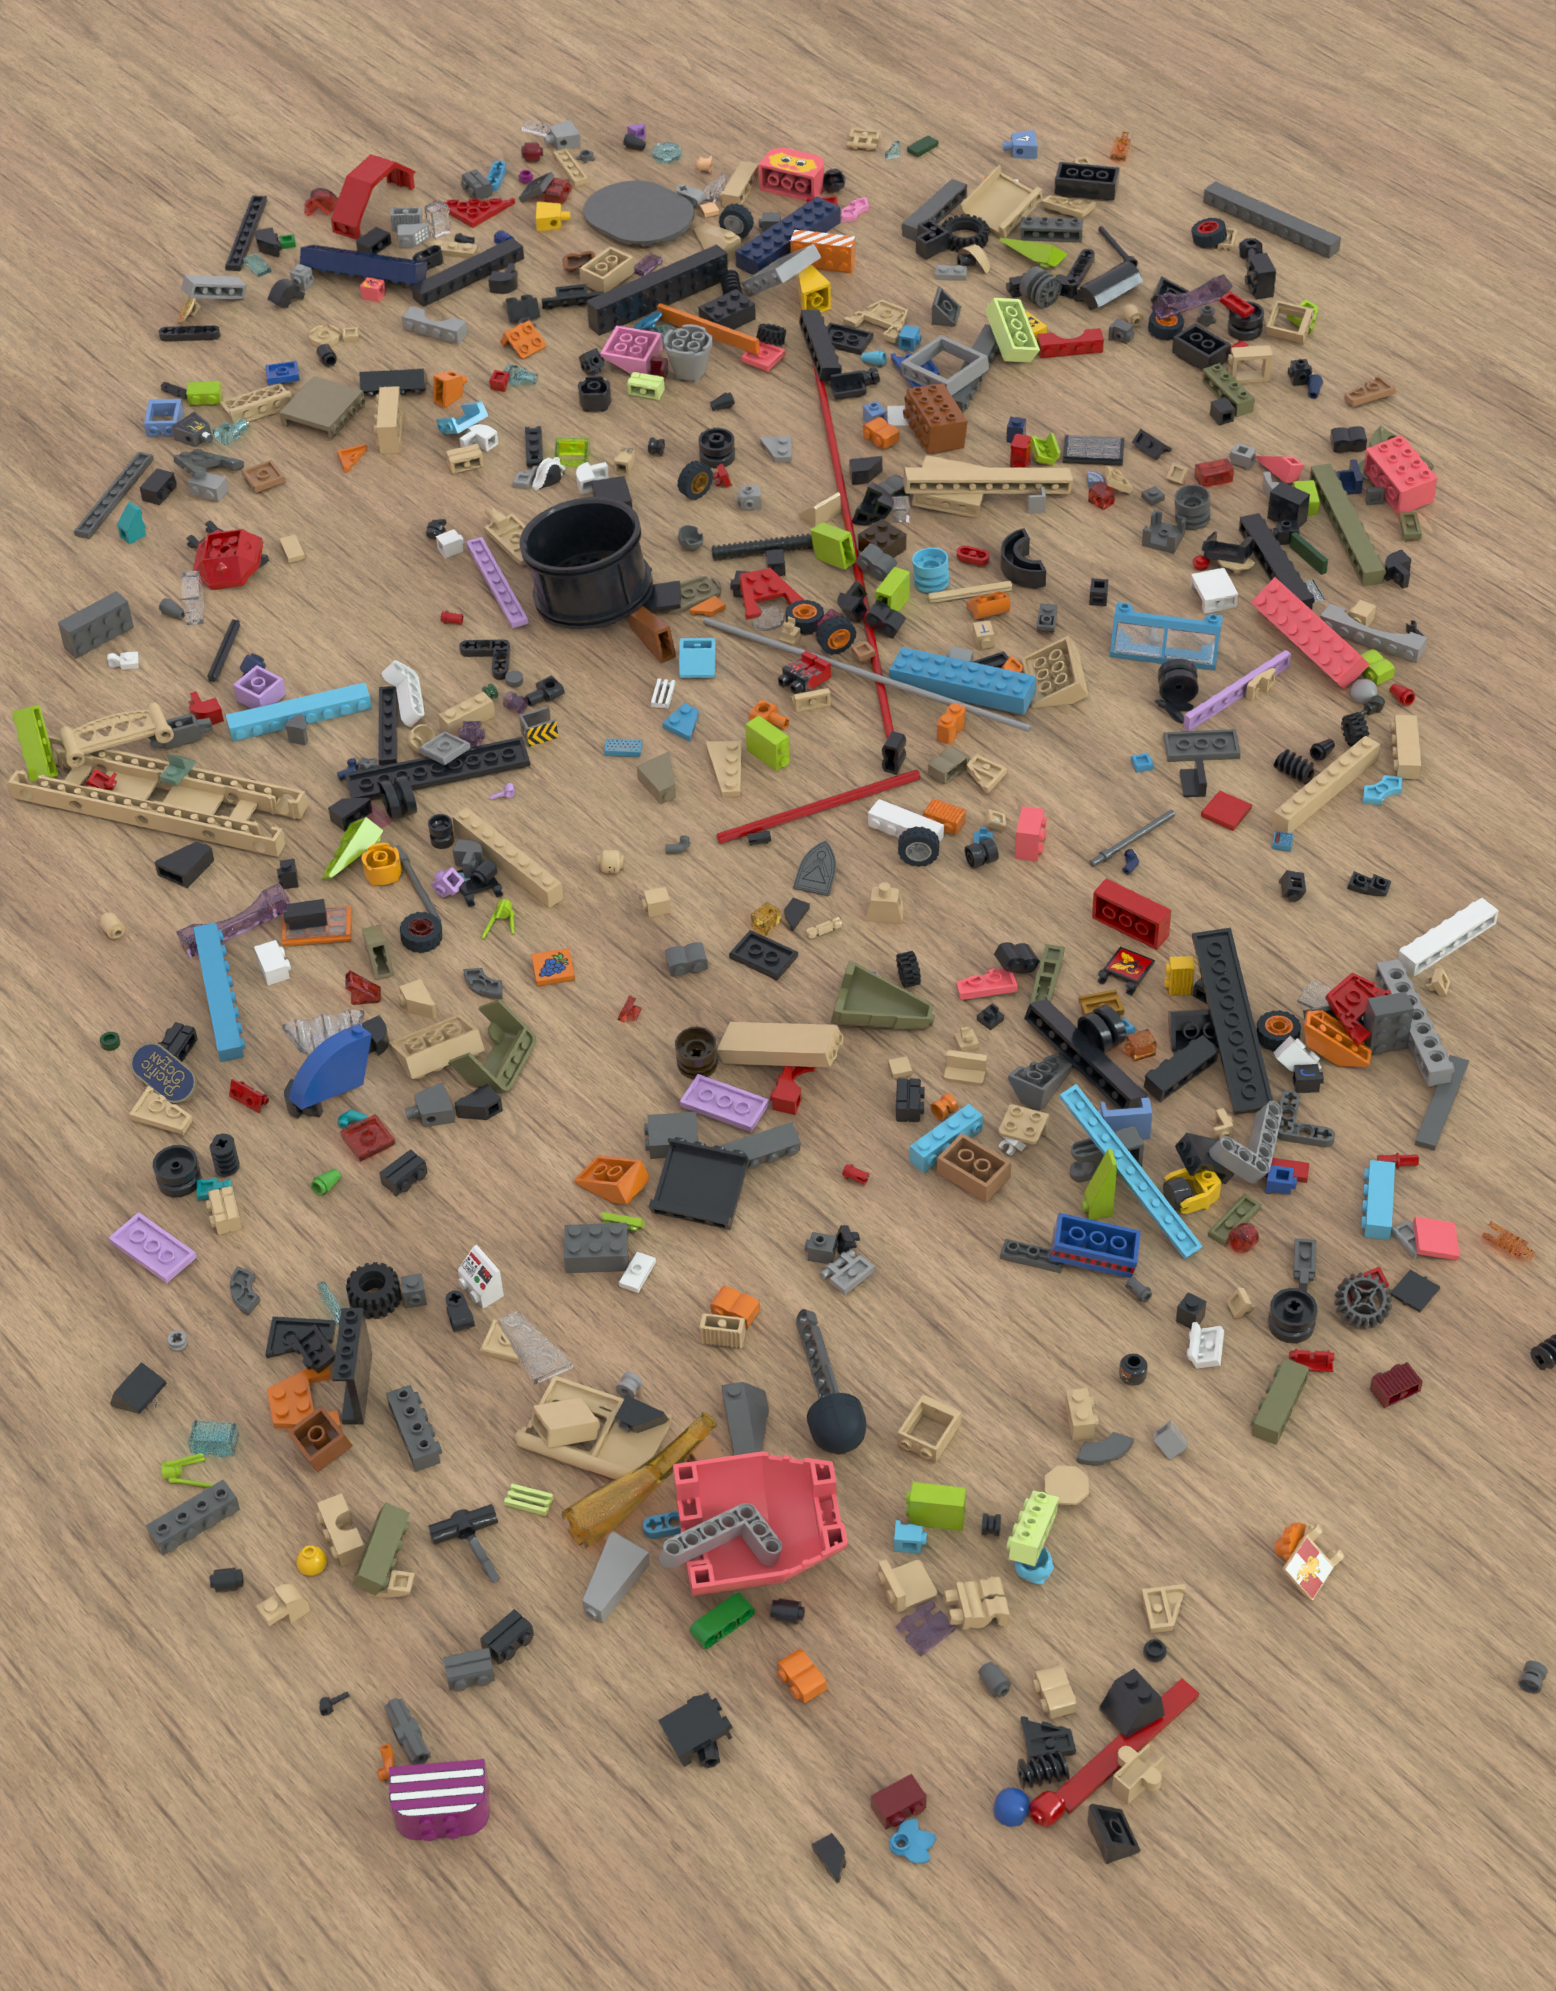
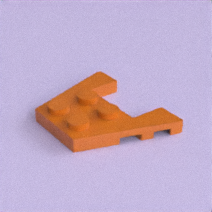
(292, 1398)

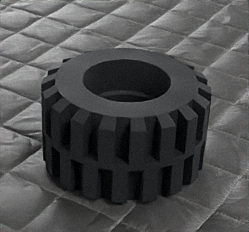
(374, 1277)

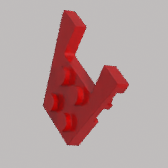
(763, 586)
(1350, 1002)

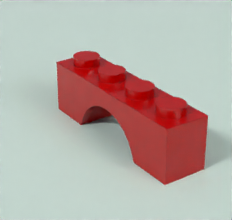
(1054, 346)
(787, 1094)

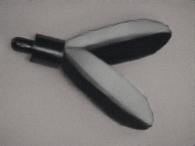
(1174, 709)

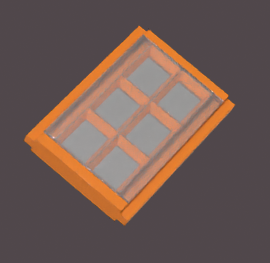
(337, 930)

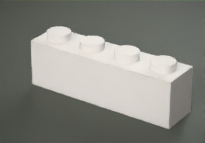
(895, 820)

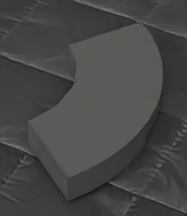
(483, 985)
(242, 1291)
(1106, 1450)
(483, 1558)

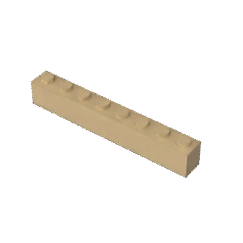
(1326, 785)
(508, 858)

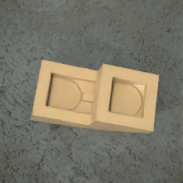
(1260, 682)
(398, 1585)

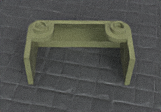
(511, 1049)

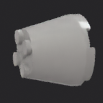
(688, 351)

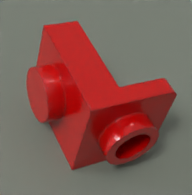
(102, 781)

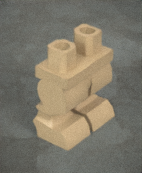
(977, 1603)

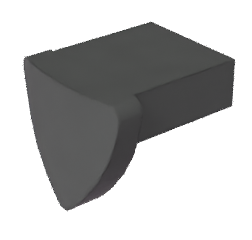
(297, 730)

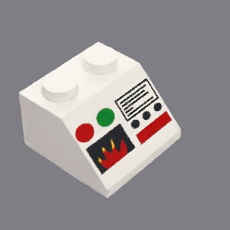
(480, 1278)

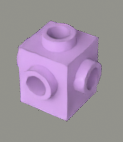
(447, 882)

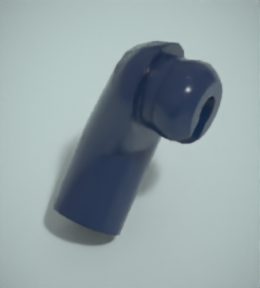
(352, 767)
(1131, 860)

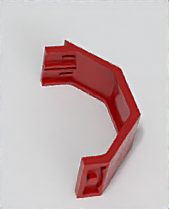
(358, 189)

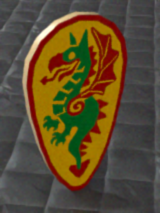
(186, 310)

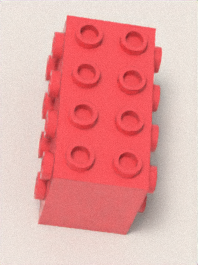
(1402, 474)

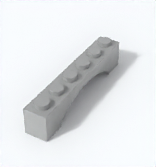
(1405, 646)

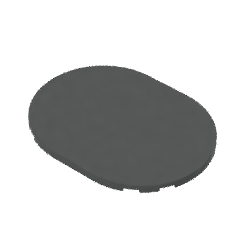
(638, 212)

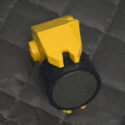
(1204, 1185)

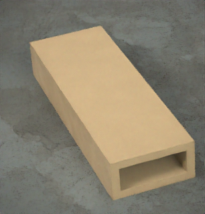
(780, 1044)

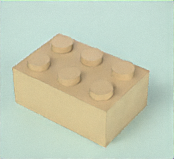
(607, 270)

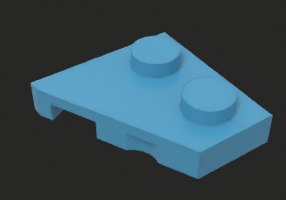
(682, 721)

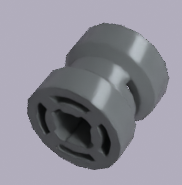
(1533, 1676)

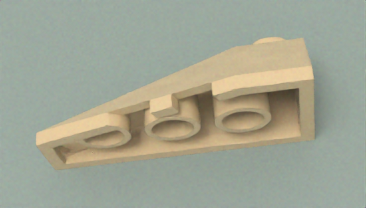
(712, 235)

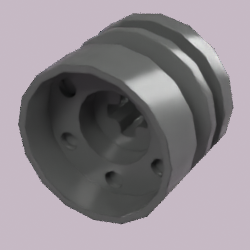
(1040, 287)
(1194, 504)

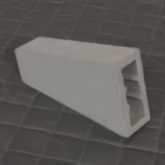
(614, 1576)

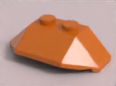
(1331, 1040)

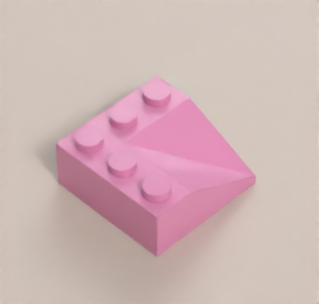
(632, 349)

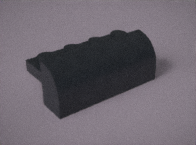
(1109, 285)

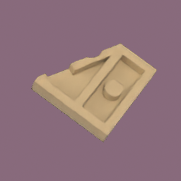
(1116, 480)
(985, 772)
(1163, 1606)

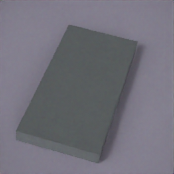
(1201, 744)

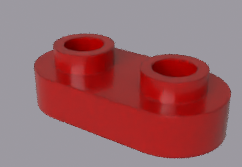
(973, 555)

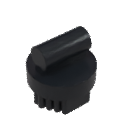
(435, 528)

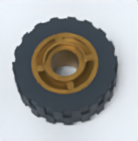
(695, 480)

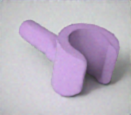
(508, 792)

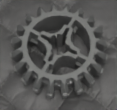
(1353, 1286)

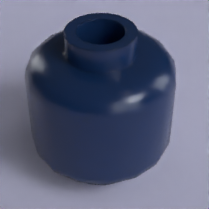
(251, 661)

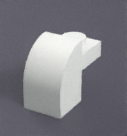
(482, 435)
(586, 474)

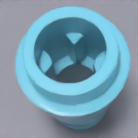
(875, 357)

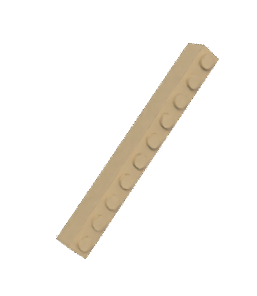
(987, 480)

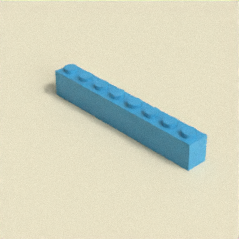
(218, 992)

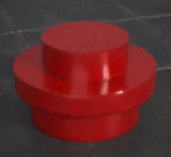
(1200, 563)

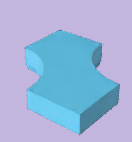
(1378, 792)

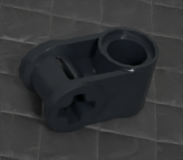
(431, 255)
(1068, 286)
(458, 1311)

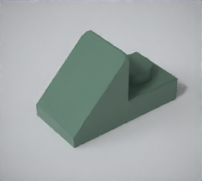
(177, 769)

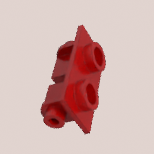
(247, 1096)
(1316, 1361)

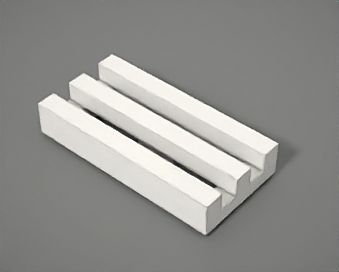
(664, 685)

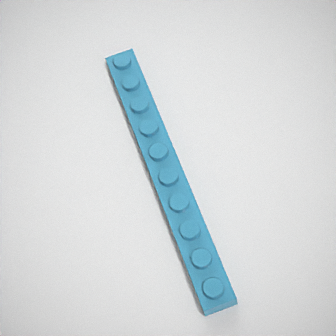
(1131, 1172)

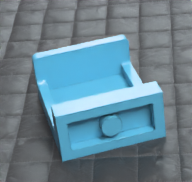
(473, 413)

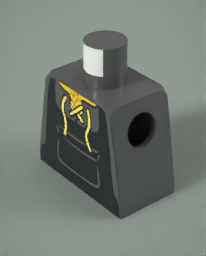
(192, 430)

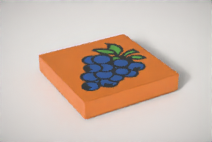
(553, 967)

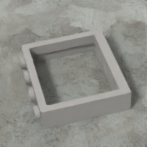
(782, 268)
(912, 370)

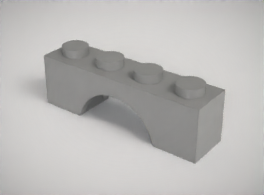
(450, 330)

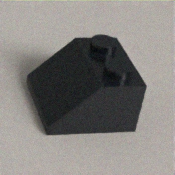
(1132, 1704)

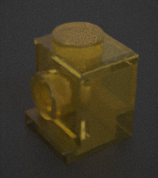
(765, 918)

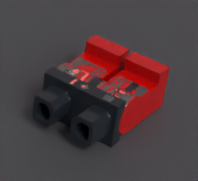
(805, 673)

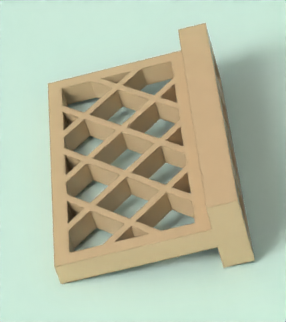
(257, 409)

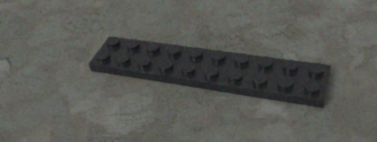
(428, 773)
(1232, 1020)

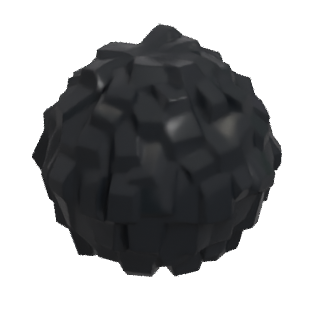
(833, 180)

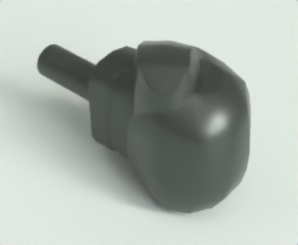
(1375, 704)

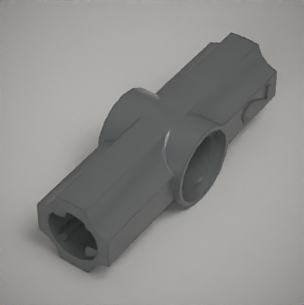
(407, 1731)

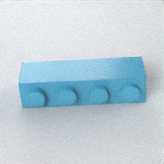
(1379, 1200)

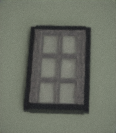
(1093, 450)

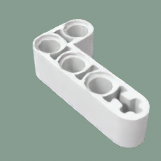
(408, 691)

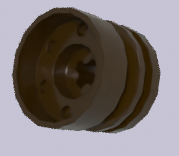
(696, 1052)

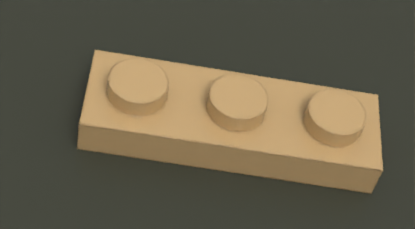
(456, 249)

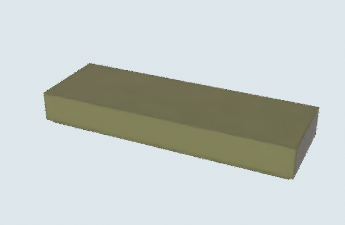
(1241, 1212)

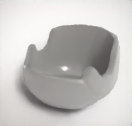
(1363, 690)

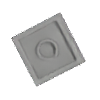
(444, 748)

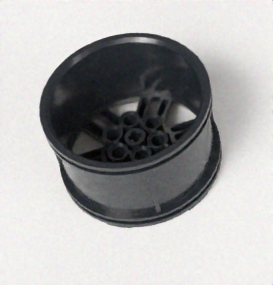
(568, 568)

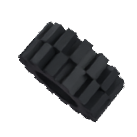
(771, 334)
(1354, 728)
(908, 969)

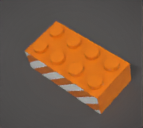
(835, 250)

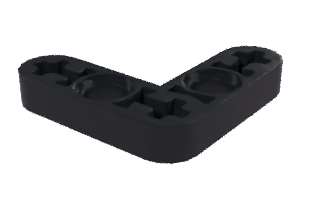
(497, 649)

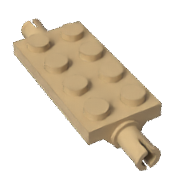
(506, 532)

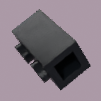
(306, 914)

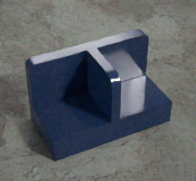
(1351, 478)

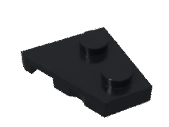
(1046, 1738)

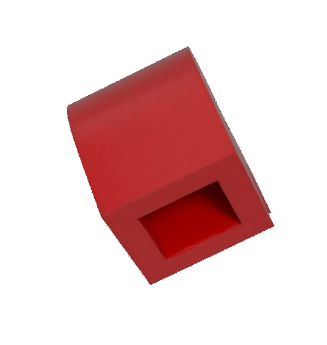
(205, 709)

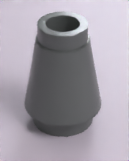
(171, 608)

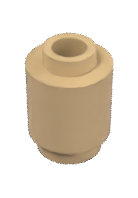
(1132, 315)
(112, 925)

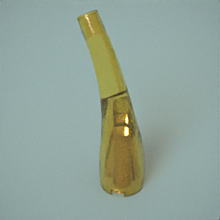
(613, 1503)

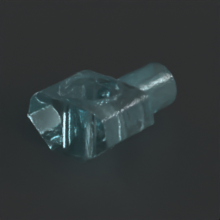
(520, 374)
(229, 432)

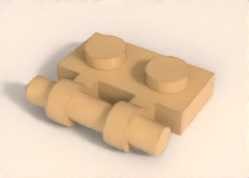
(863, 139)

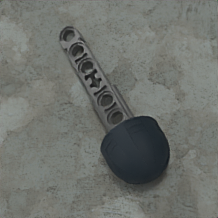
(837, 1417)

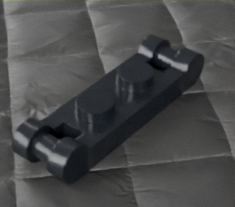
(534, 446)

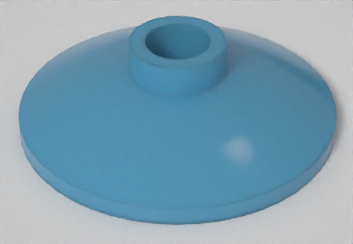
(649, 321)

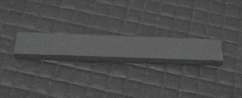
(113, 495)

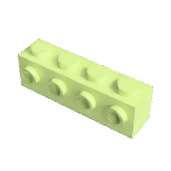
(1032, 1528)

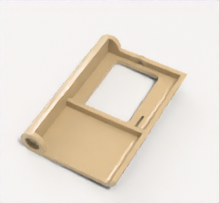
(614, 1450)

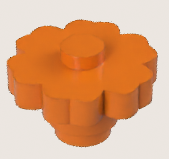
(1289, 1540)

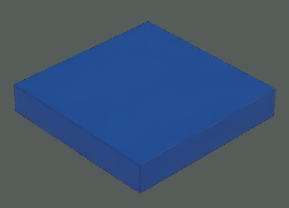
(282, 372)

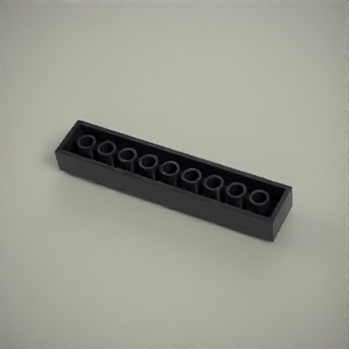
(661, 286)

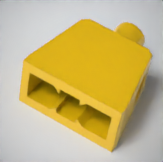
(550, 216)

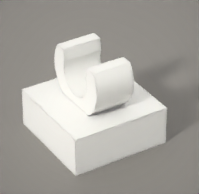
(1012, 1144)

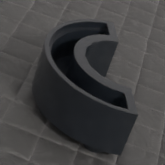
(1018, 568)

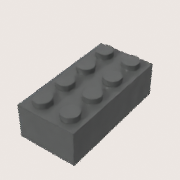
(96, 624)

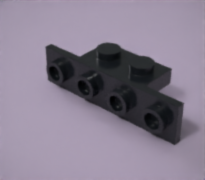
(569, 296)

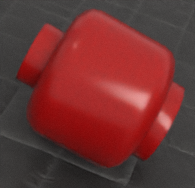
(1047, 1808)

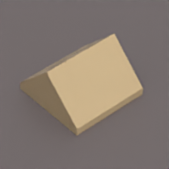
(822, 511)

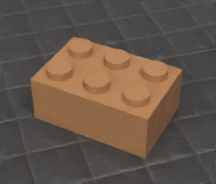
(973, 1167)

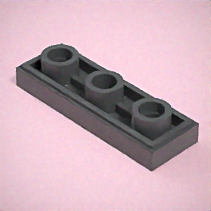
(1029, 1255)

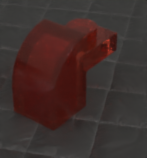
(321, 199)

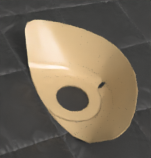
(979, 254)

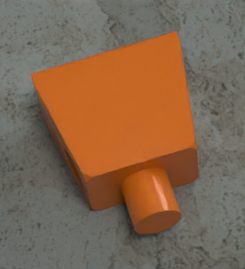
(447, 387)

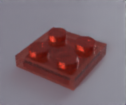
(367, 1137)

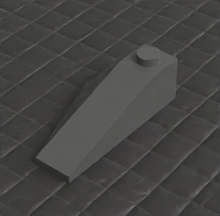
(1040, 1081)

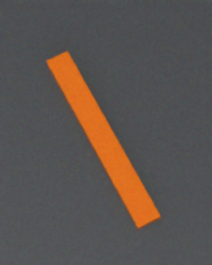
(717, 331)

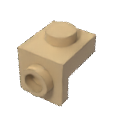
(1224, 1125)

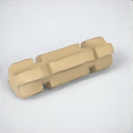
(823, 928)

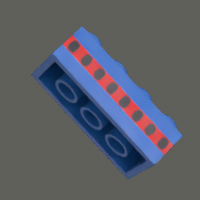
(1095, 1245)

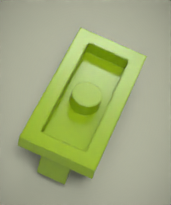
(632, 1222)

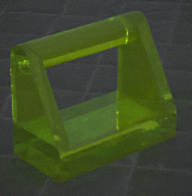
(572, 446)

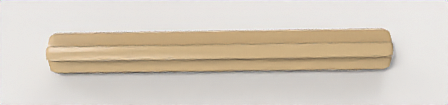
(969, 591)

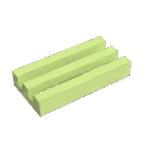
(529, 1496)

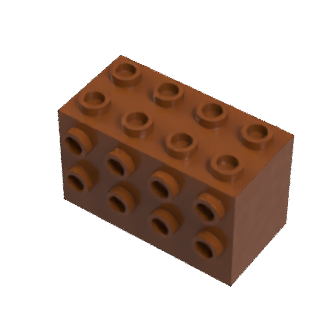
(935, 418)

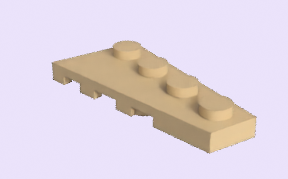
(726, 763)

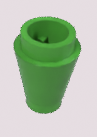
(324, 1182)

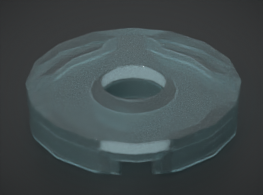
(667, 152)

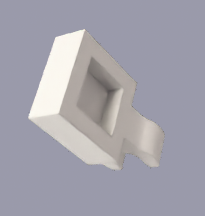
(126, 660)

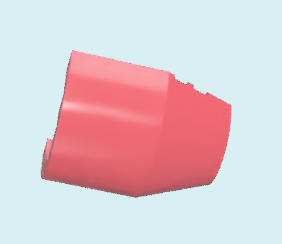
(790, 1495)

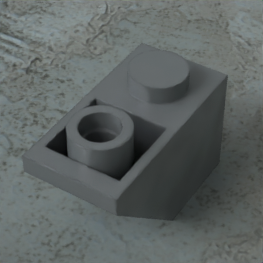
(1047, 617)

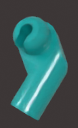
(350, 1116)

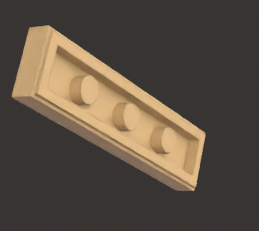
(570, 167)

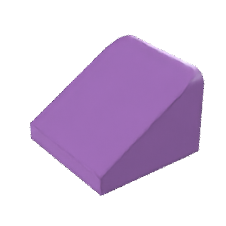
(637, 130)

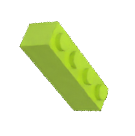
(34, 742)

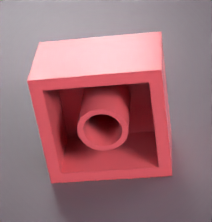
(1030, 833)

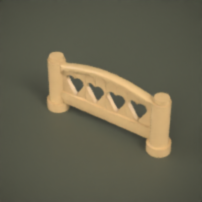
(78, 747)

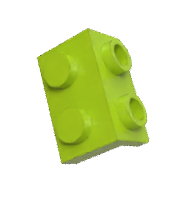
(1045, 450)

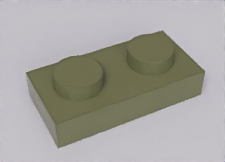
(1410, 525)

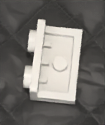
(1205, 1346)

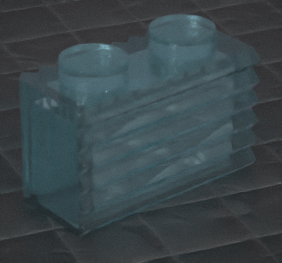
(213, 1438)

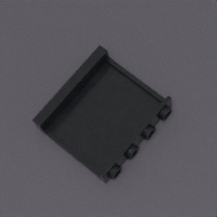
(700, 1183)
(353, 1364)

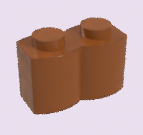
(574, 261)

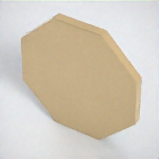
(1236, 567)
(1068, 1484)

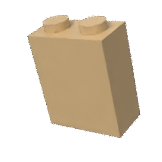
(565, 1422)

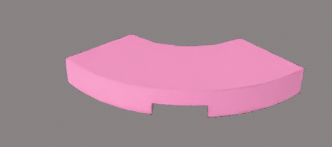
(854, 209)

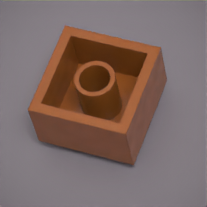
(319, 1438)

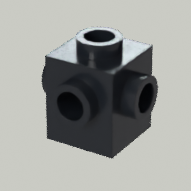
(591, 362)
(1299, 372)

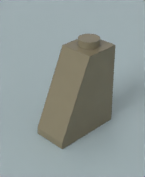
(658, 777)
(378, 952)

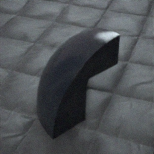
(874, 507)

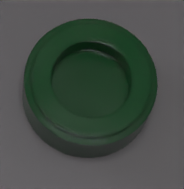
(110, 1041)

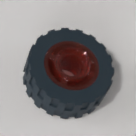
(421, 932)

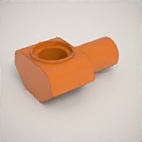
(769, 713)

